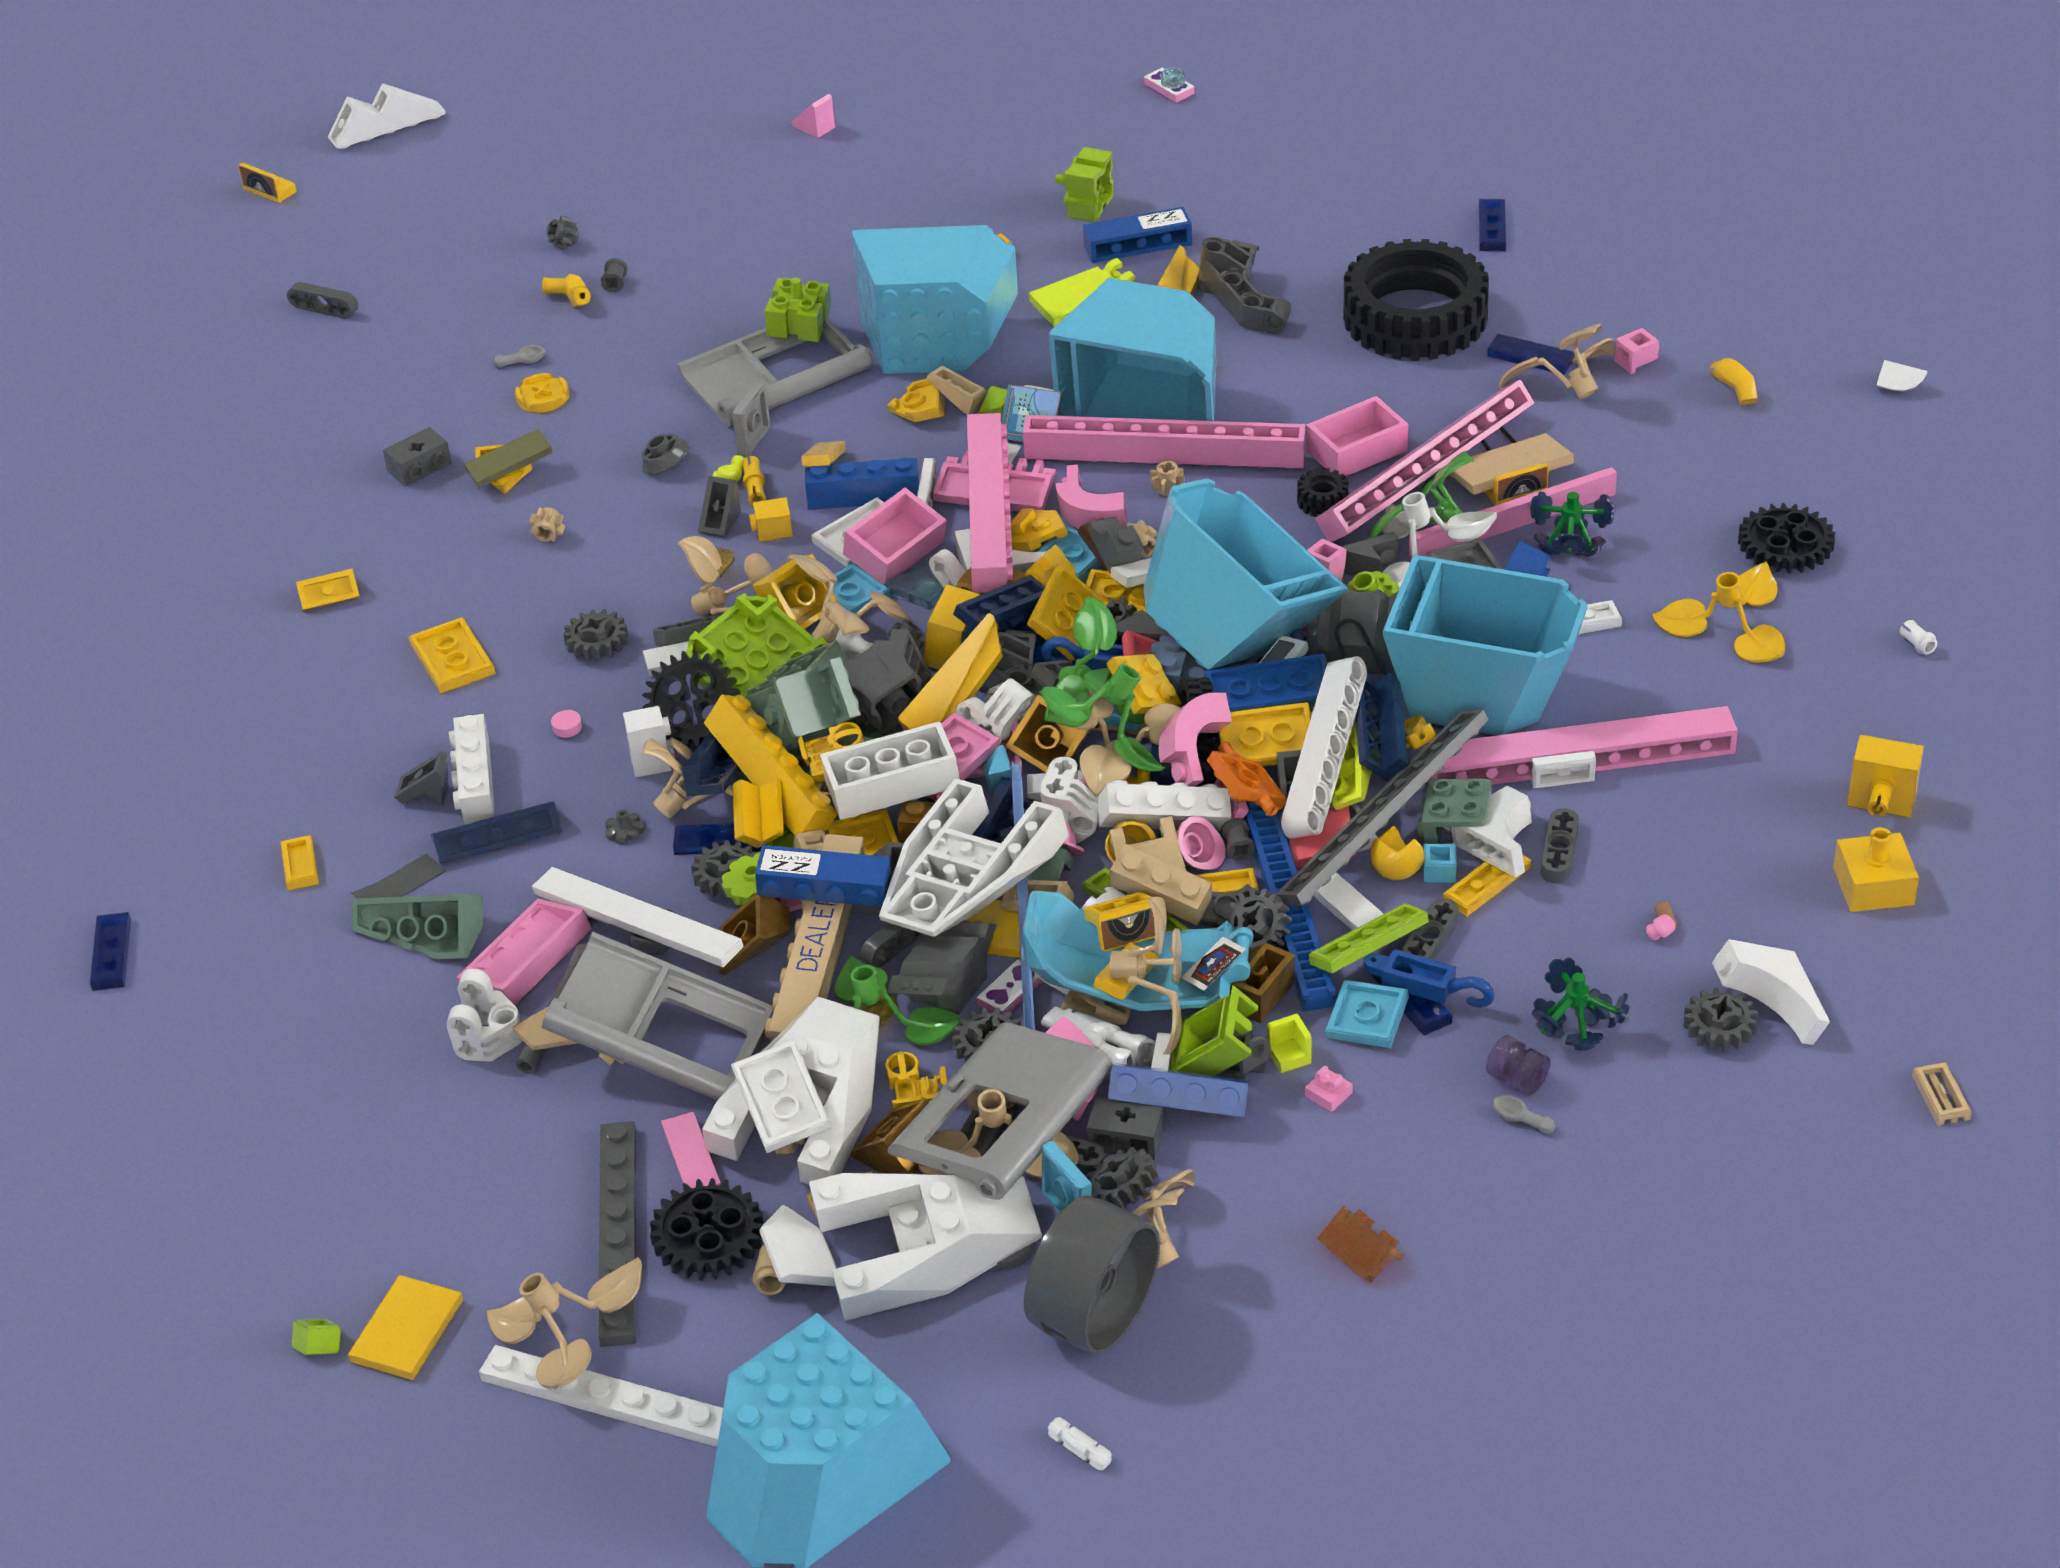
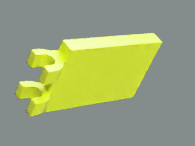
(1062, 297)

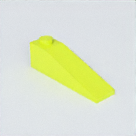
(1352, 778)

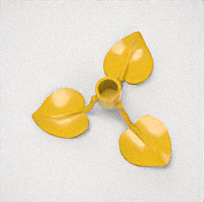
(1753, 587)

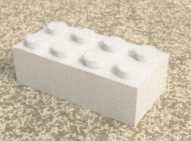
(889, 770)

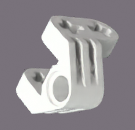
(1004, 704)
(1074, 798)
(479, 1007)

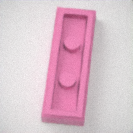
(689, 1150)

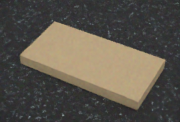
(1480, 474)

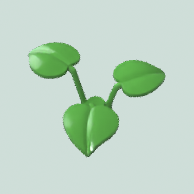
(1446, 508)
(1092, 630)
(1116, 690)
(865, 984)

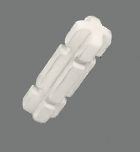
(1079, 1443)

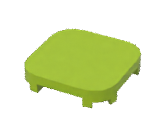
(752, 641)

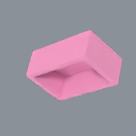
(1357, 437)
(894, 536)

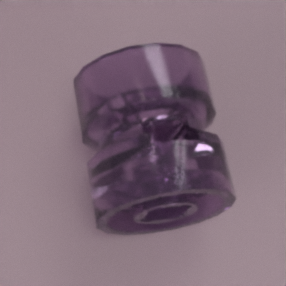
(1514, 1063)

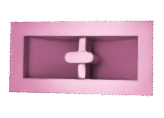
(817, 118)

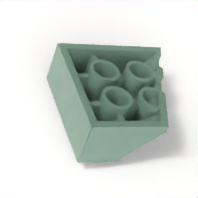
(759, 694)

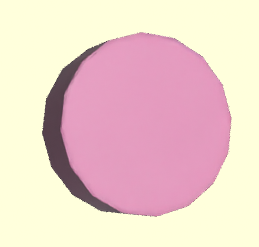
(566, 723)

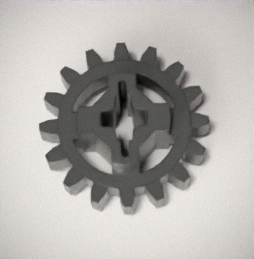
(595, 635)
(713, 863)
(1262, 915)
(1720, 1019)
(976, 1030)
(1123, 1177)

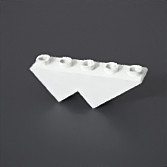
(389, 112)

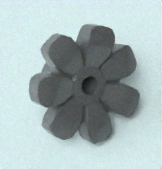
(624, 826)

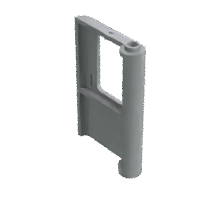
(729, 371)
(617, 996)
(1030, 1069)

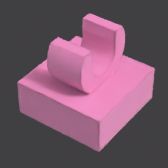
(1328, 1089)

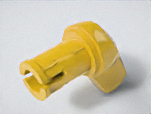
(570, 286)
(1738, 377)

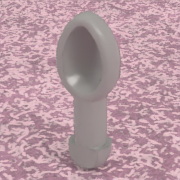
(527, 355)
(1514, 1111)

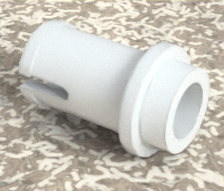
(1923, 641)

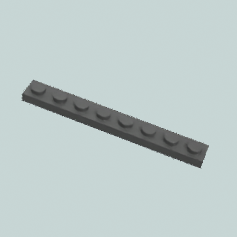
(617, 1223)

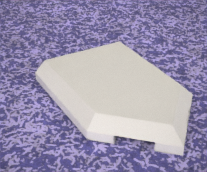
(797, 1249)

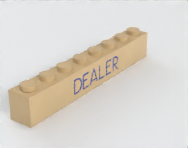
(815, 949)

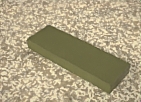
(508, 458)

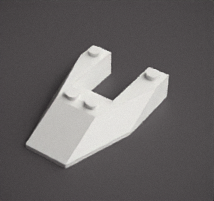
(953, 875)
(841, 1060)
(941, 1231)

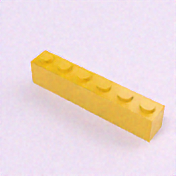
(764, 758)

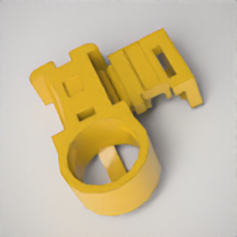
(1416, 729)
(812, 749)
(907, 1084)

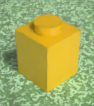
(771, 519)

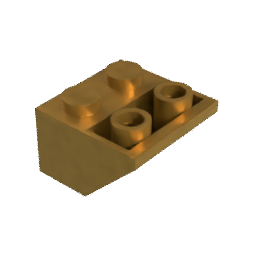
(1269, 978)

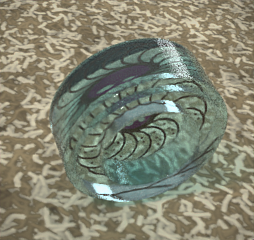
(1172, 78)

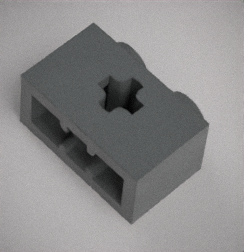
(417, 456)
(1125, 1125)

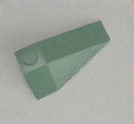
(426, 924)

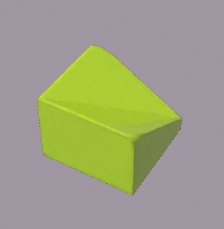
(994, 401)
(316, 1336)

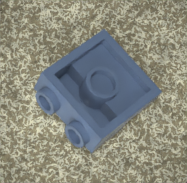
(1176, 661)

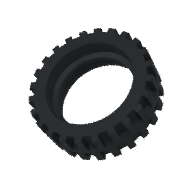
(1415, 331)

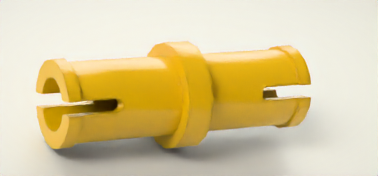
(753, 480)

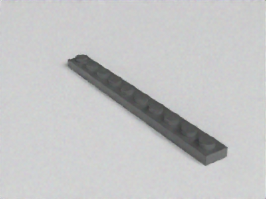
(1382, 807)

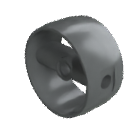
(1091, 1274)

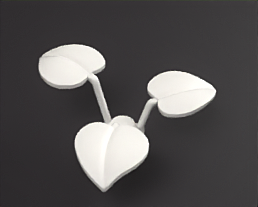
(1461, 527)

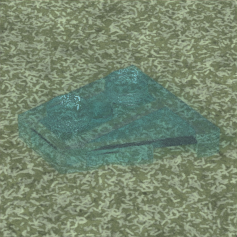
(917, 587)

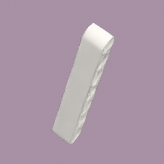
(1324, 748)

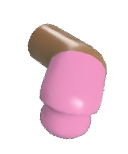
(1664, 923)

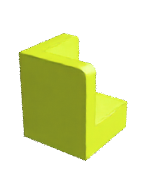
(1289, 1043)

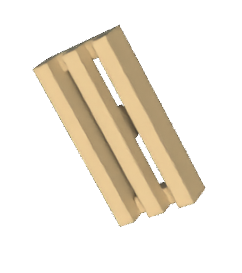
(1948, 1112)

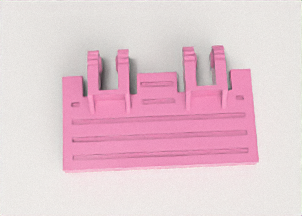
(1026, 489)

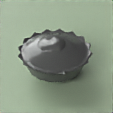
(663, 453)

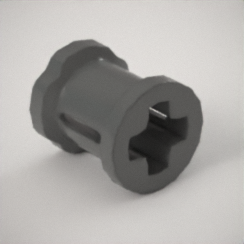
(613, 277)
(1236, 834)

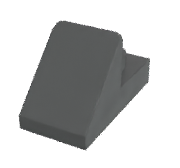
(1371, 554)
(426, 778)

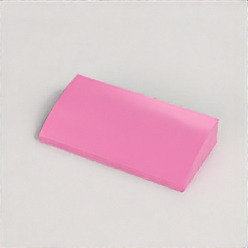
(531, 947)

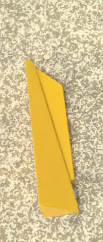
(1181, 273)
(957, 678)

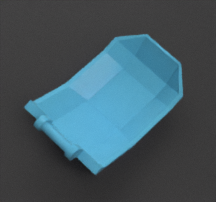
(1068, 954)

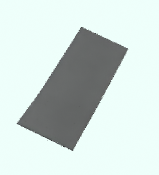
(403, 880)

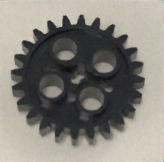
(1786, 538)
(672, 704)
(706, 1229)

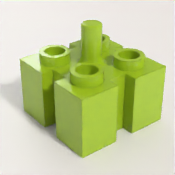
(1088, 184)
(798, 309)

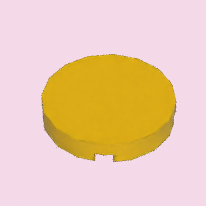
(542, 393)

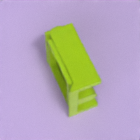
(1222, 1051)

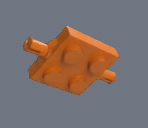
(1246, 779)

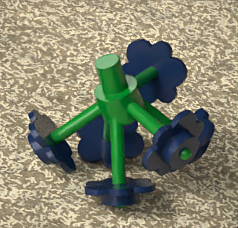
(1571, 524)
(1589, 1006)

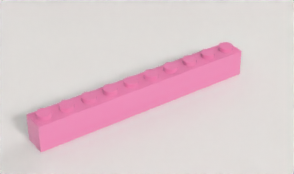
(1164, 440)
(1423, 461)
(989, 502)
(1614, 742)

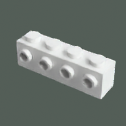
(473, 768)
(1151, 801)

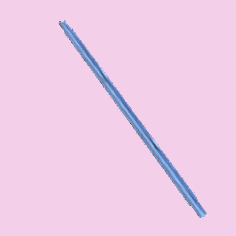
(1022, 893)

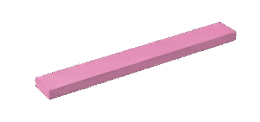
(1518, 513)

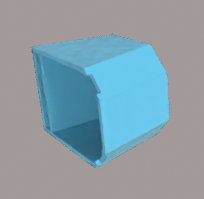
(933, 294)
(1136, 355)
(1230, 577)
(1480, 641)
(813, 1448)

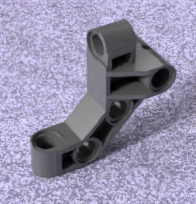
(1226, 274)
(1016, 663)

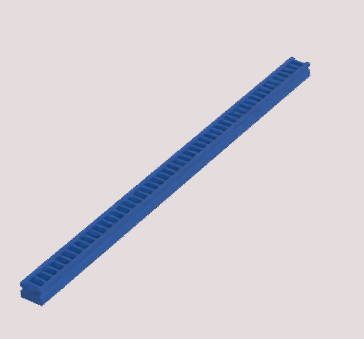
(1276, 868)

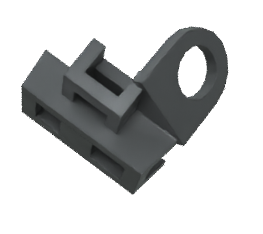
(1254, 1063)

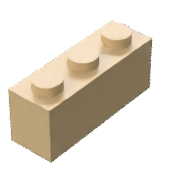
(1183, 892)

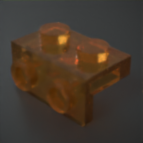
(1358, 1245)

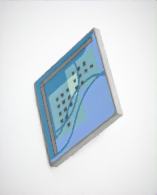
(1027, 401)

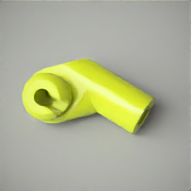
(733, 471)

